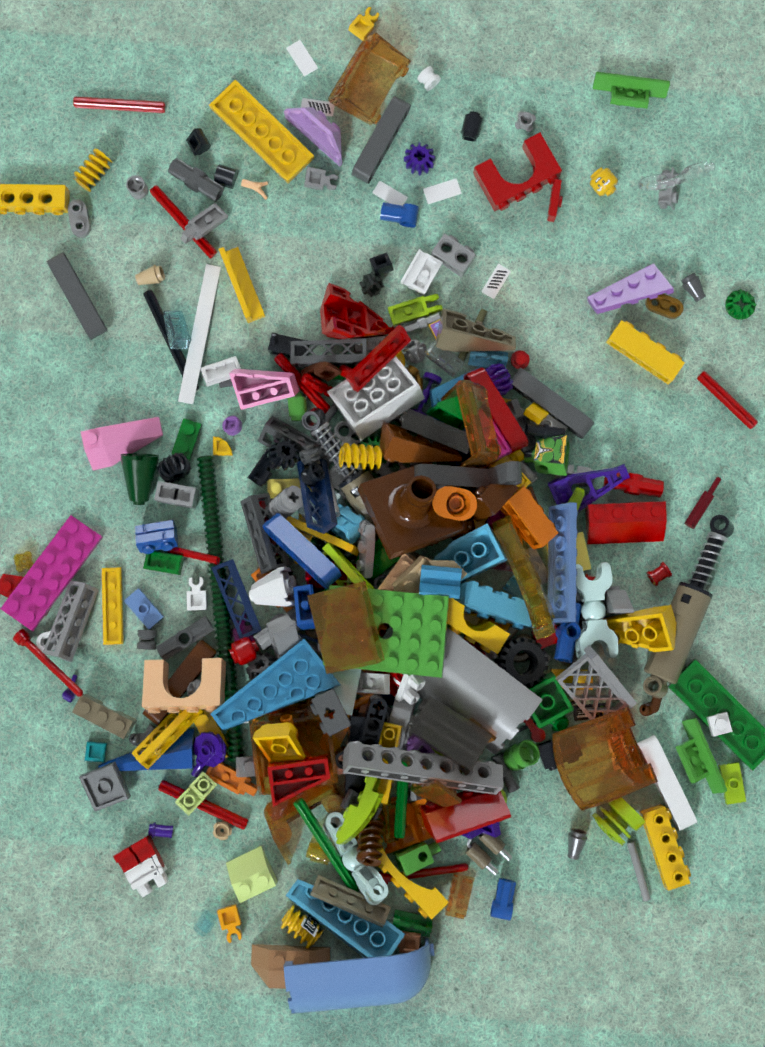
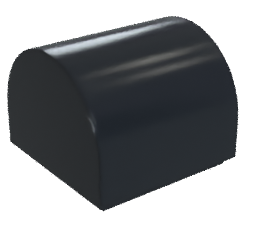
(198, 142)
(225, 176)
(381, 264)

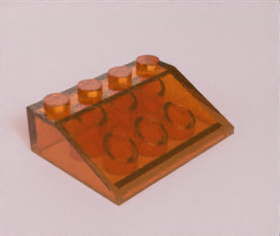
(346, 628)

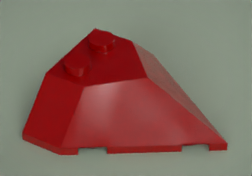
(347, 318)

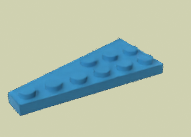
(285, 682)

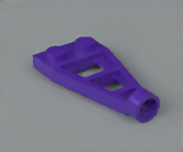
(562, 486)

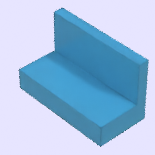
(440, 581)

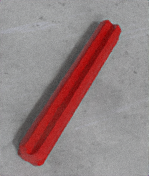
(312, 394)
(722, 395)

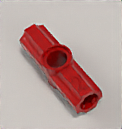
(638, 485)

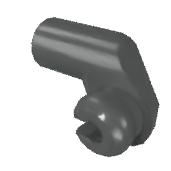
(136, 739)

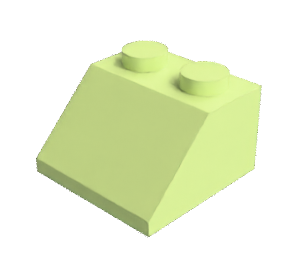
(251, 874)

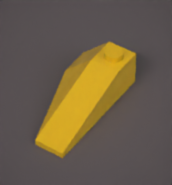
(646, 628)

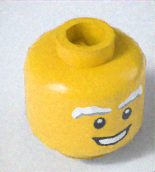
(603, 182)

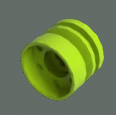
(618, 819)

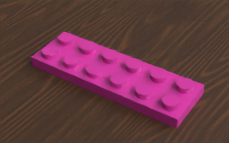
(51, 573)

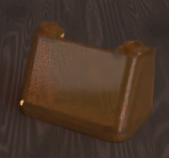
(369, 78)

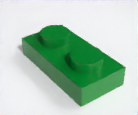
(187, 438)

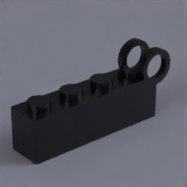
(352, 781)

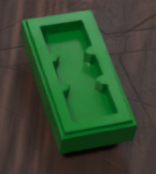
(164, 562)

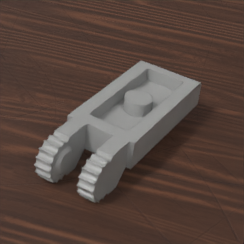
(366, 548)

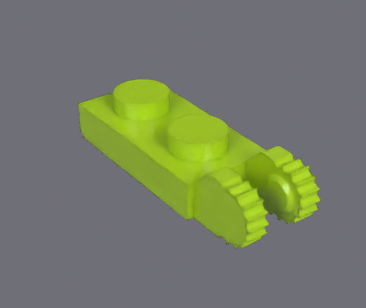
(413, 309)

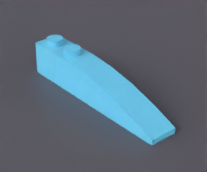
(475, 552)
(357, 933)

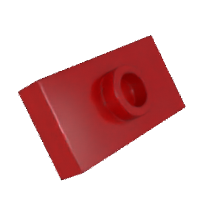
(555, 200)

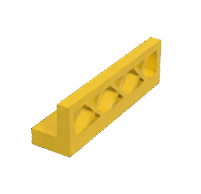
(242, 284)
(166, 738)

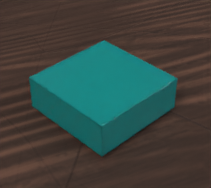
(95, 751)

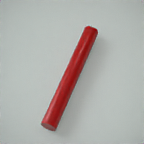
(195, 555)

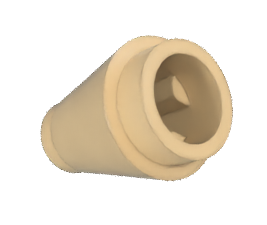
(150, 276)

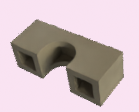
(104, 717)

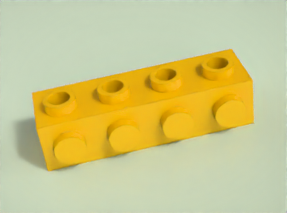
(665, 848)

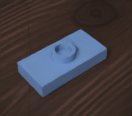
(144, 608)

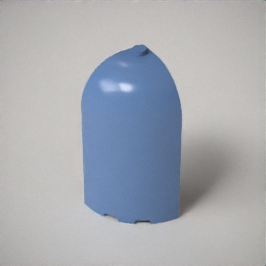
(357, 981)

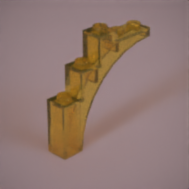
(529, 582)

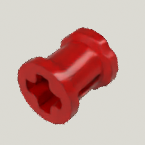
(659, 574)

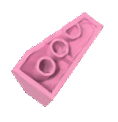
(107, 443)

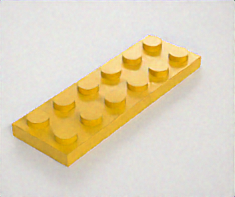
(261, 131)

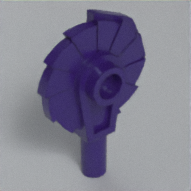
(209, 751)

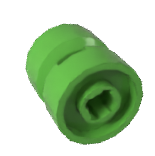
(521, 755)

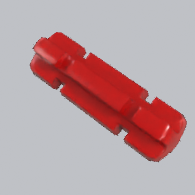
(316, 384)

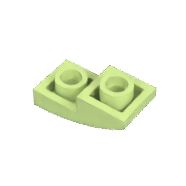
(196, 793)

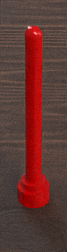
(23, 638)
(430, 872)

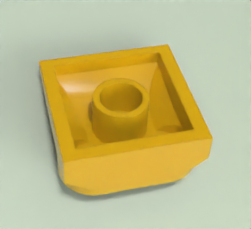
(279, 742)

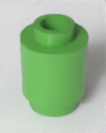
(297, 407)

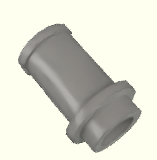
(528, 472)

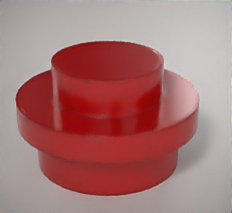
(520, 359)

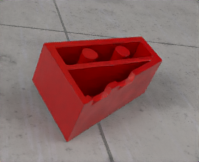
(294, 777)

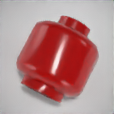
(244, 651)

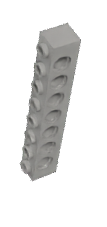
(471, 781)

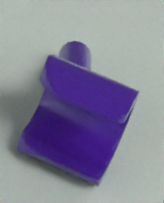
(68, 695)

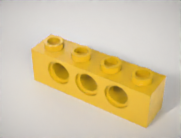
(22, 192)

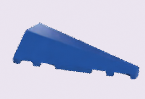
(177, 756)

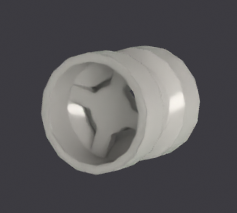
(134, 183)

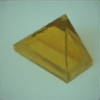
(387, 816)

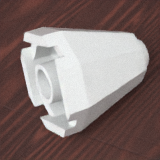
(274, 589)

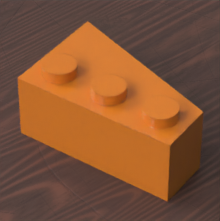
(529, 518)

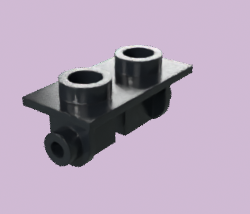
(260, 473)

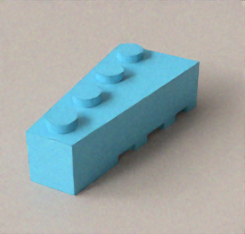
(494, 605)

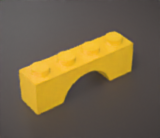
(487, 634)

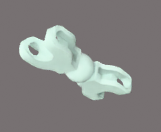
(594, 611)
(365, 876)

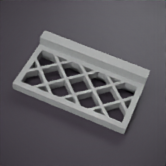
(605, 675)

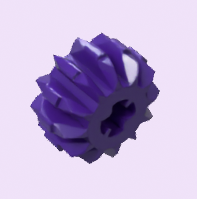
(412, 160)
(500, 378)

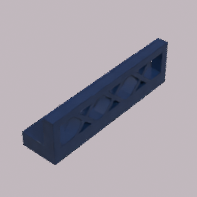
(321, 498)
(243, 595)

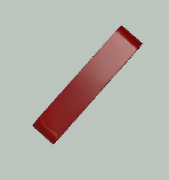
(500, 411)

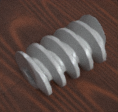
(286, 502)

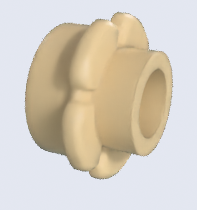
(217, 830)

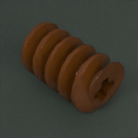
(370, 844)

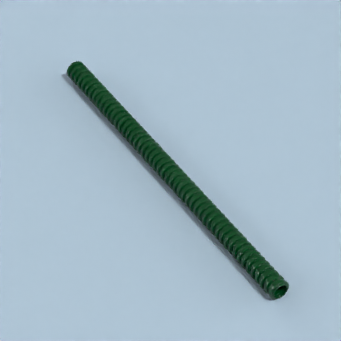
(221, 611)

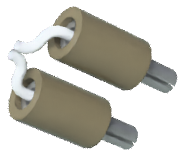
(480, 857)

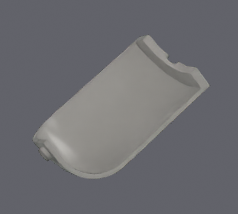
(481, 691)

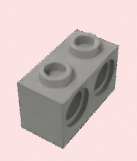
(450, 258)
(176, 494)

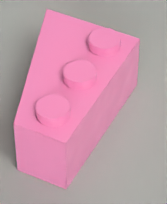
(262, 387)

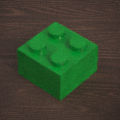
(554, 702)

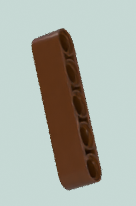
(185, 673)

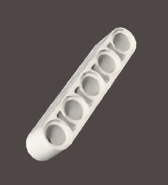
(667, 783)

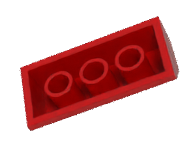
(625, 522)
(471, 814)

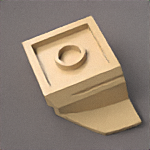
(410, 579)

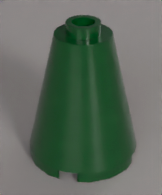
(139, 475)

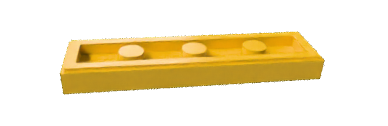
(324, 537)
(112, 606)

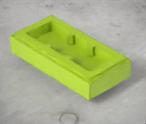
(733, 780)

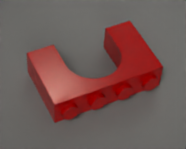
(502, 193)

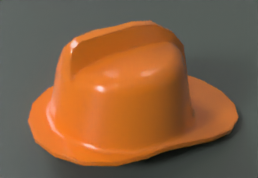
(454, 503)

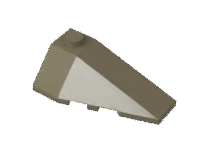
(462, 335)

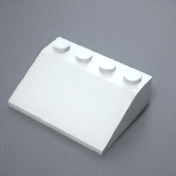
(379, 401)

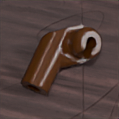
(650, 707)

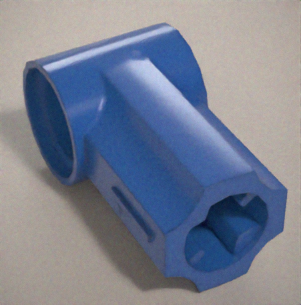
(404, 215)
(502, 904)

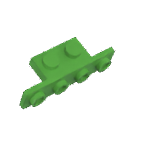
(630, 90)
(698, 758)

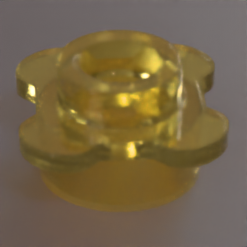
(18, 558)

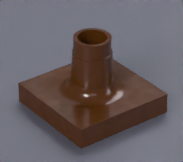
(404, 512)

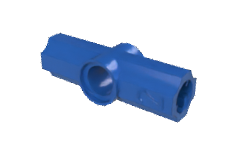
(566, 642)

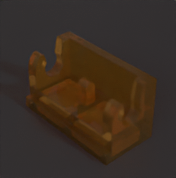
(459, 895)

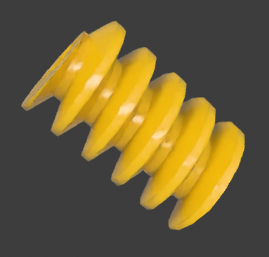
(92, 169)
(360, 454)
(294, 921)

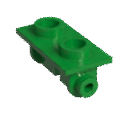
(412, 922)

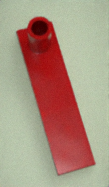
(376, 359)

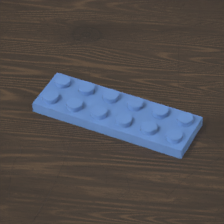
(562, 562)

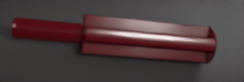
(702, 505)

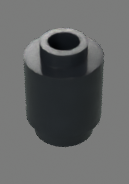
(471, 126)

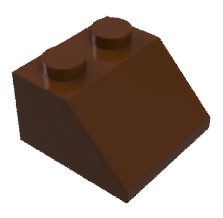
(491, 499)

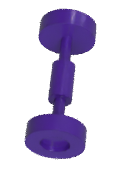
(431, 378)

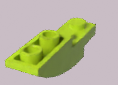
(359, 815)

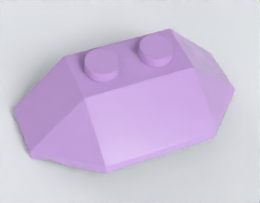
(318, 130)

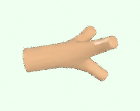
(255, 186)

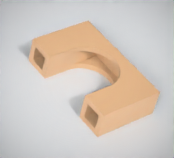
(208, 695)

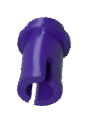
(160, 830)

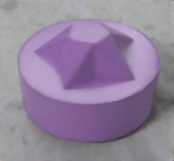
(232, 425)

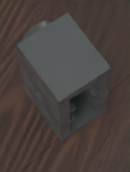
(340, 719)

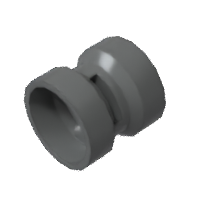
(147, 635)

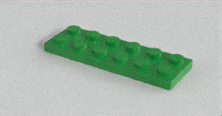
(708, 697)

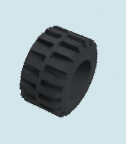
(536, 656)

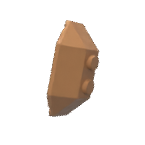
(270, 960)

